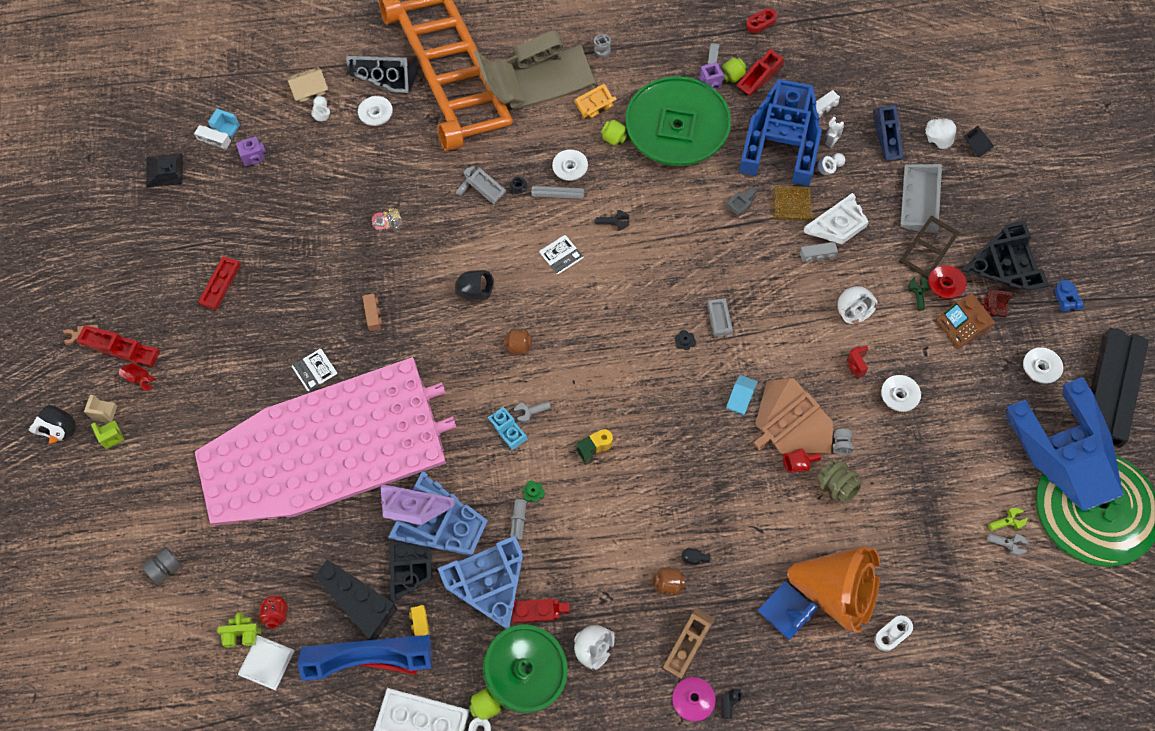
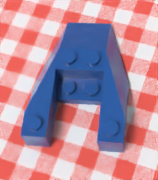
(788, 118)
(1077, 459)

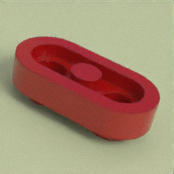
(759, 21)

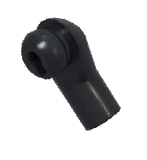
(728, 701)

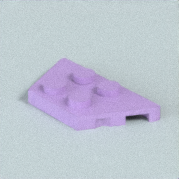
(412, 505)

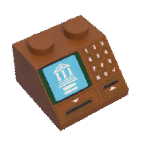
(965, 321)

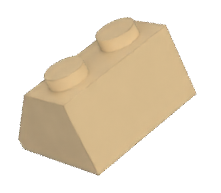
(307, 84)

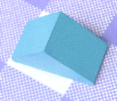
(741, 394)

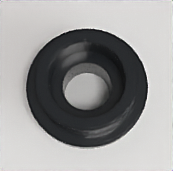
(518, 181)

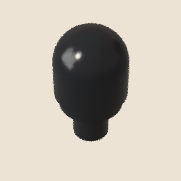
(694, 556)

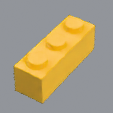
(420, 622)

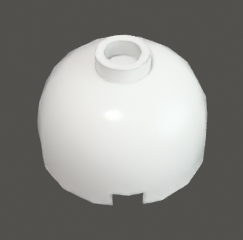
(856, 304)
(592, 646)

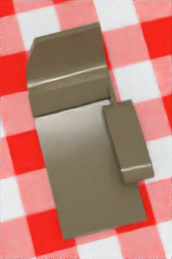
(537, 72)

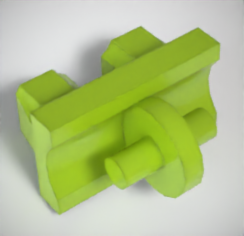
(239, 627)

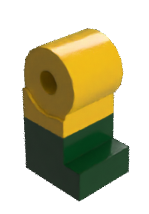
(593, 444)

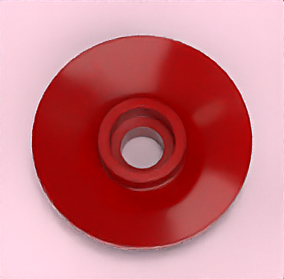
(947, 275)

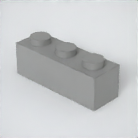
(818, 252)

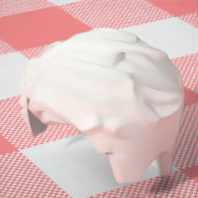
(941, 132)

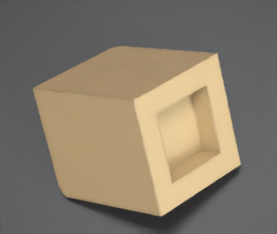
(100, 410)

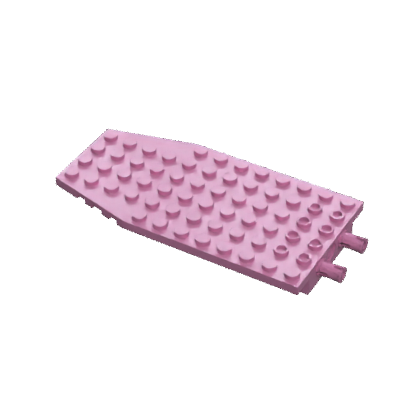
(324, 447)

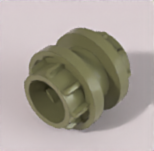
(843, 484)

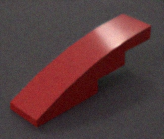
(118, 346)

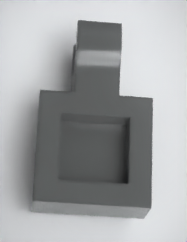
(741, 202)

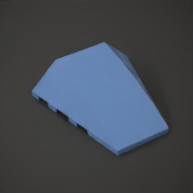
(452, 530)

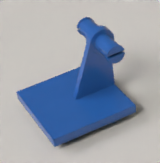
(787, 610)

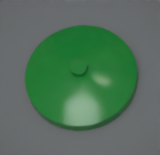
(525, 669)

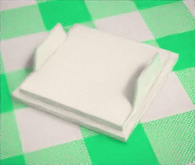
(266, 662)

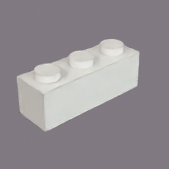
(827, 102)
(212, 137)

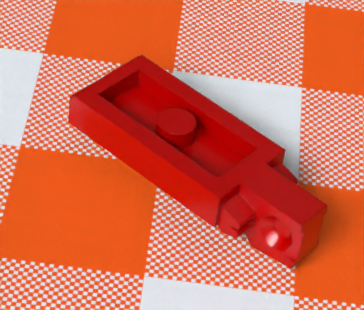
(538, 610)

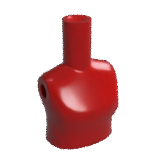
(799, 460)

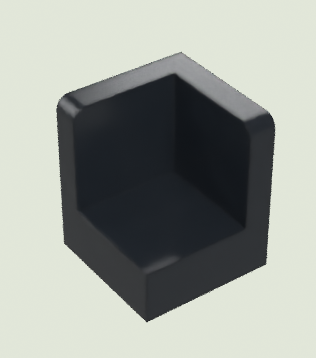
(978, 141)

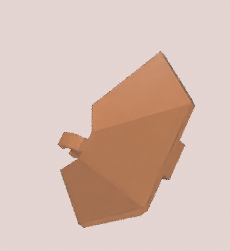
(792, 419)

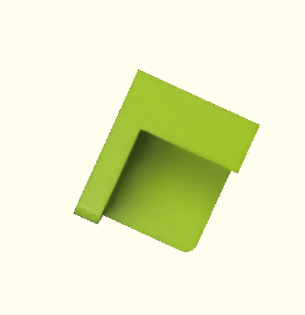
(108, 434)

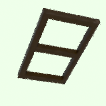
(927, 245)

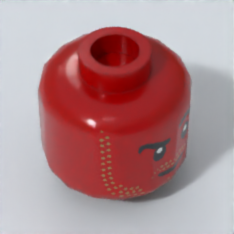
(273, 611)

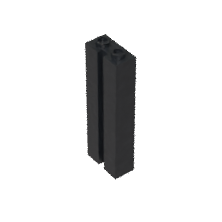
(1118, 380)

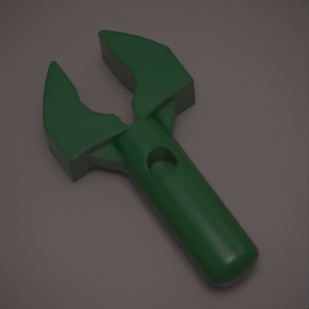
(919, 292)

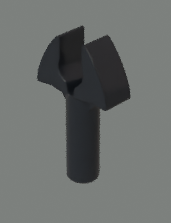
(615, 220)

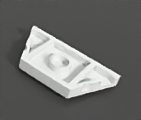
(839, 222)

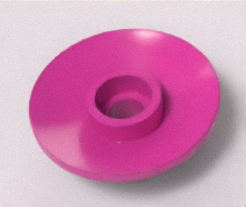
(686, 707)

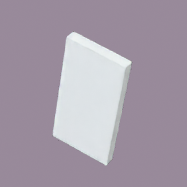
(414, 713)

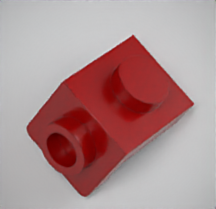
(856, 363)

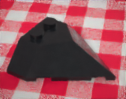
(1009, 259)

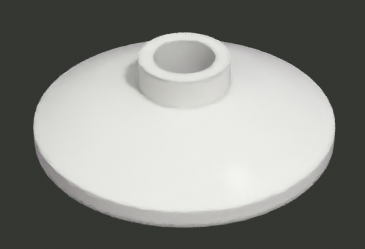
(372, 106)
(568, 159)
(1048, 360)
(901, 385)

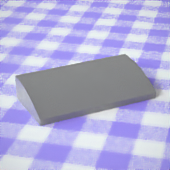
(921, 196)

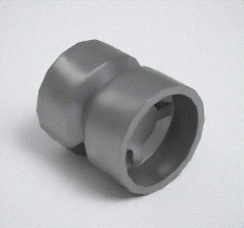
(163, 564)

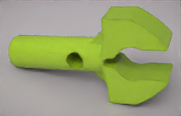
(1009, 520)

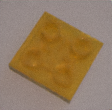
(792, 203)

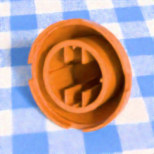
(841, 584)

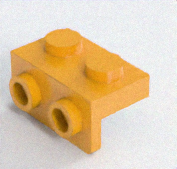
(594, 101)

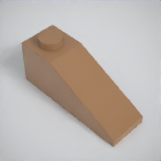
(688, 643)

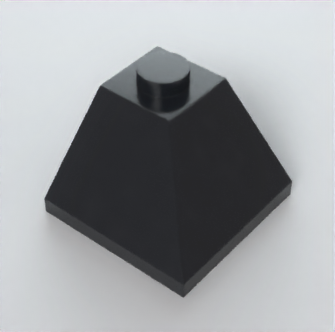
(164, 170)

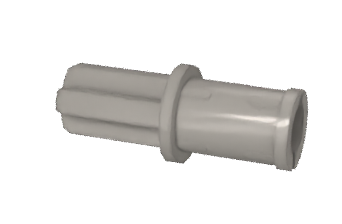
(518, 518)

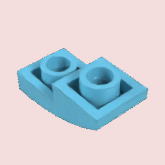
(507, 428)

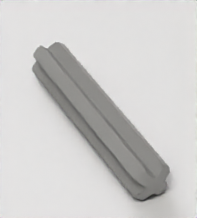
(558, 192)

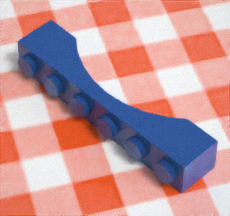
(406, 652)

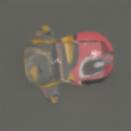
(385, 220)

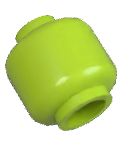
(733, 70)
(614, 132)
(484, 705)

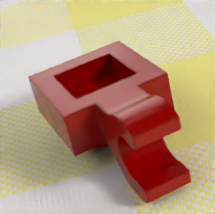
(135, 373)

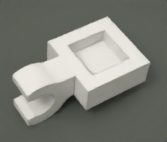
(834, 132)

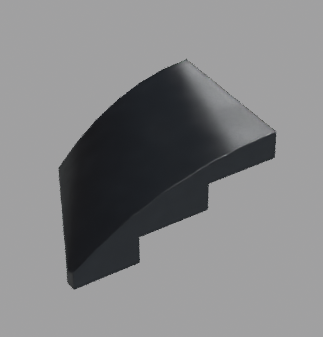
(408, 568)

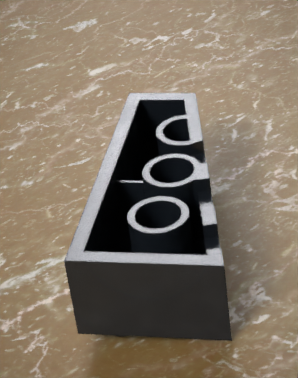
(361, 603)

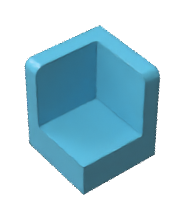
(224, 122)

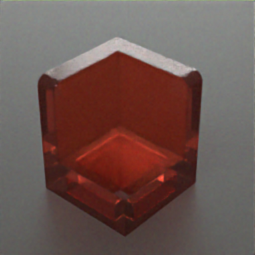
(997, 302)

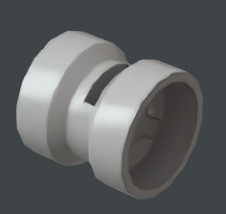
(602, 46)
(842, 441)

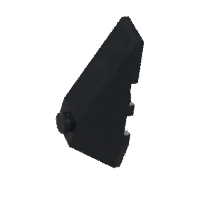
(390, 72)

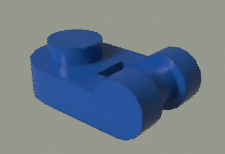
(1066, 290)

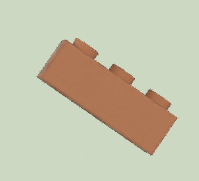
(372, 312)

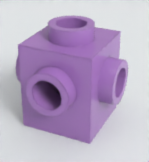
(712, 75)
(251, 151)

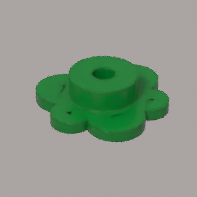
(534, 496)

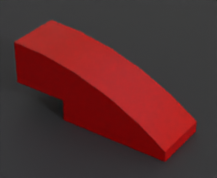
(761, 72)

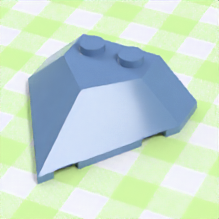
(487, 579)

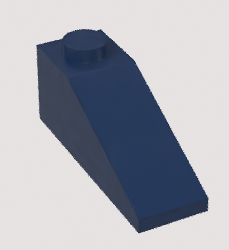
(888, 132)

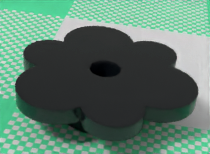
(686, 344)

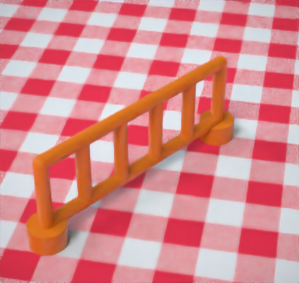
(449, 132)

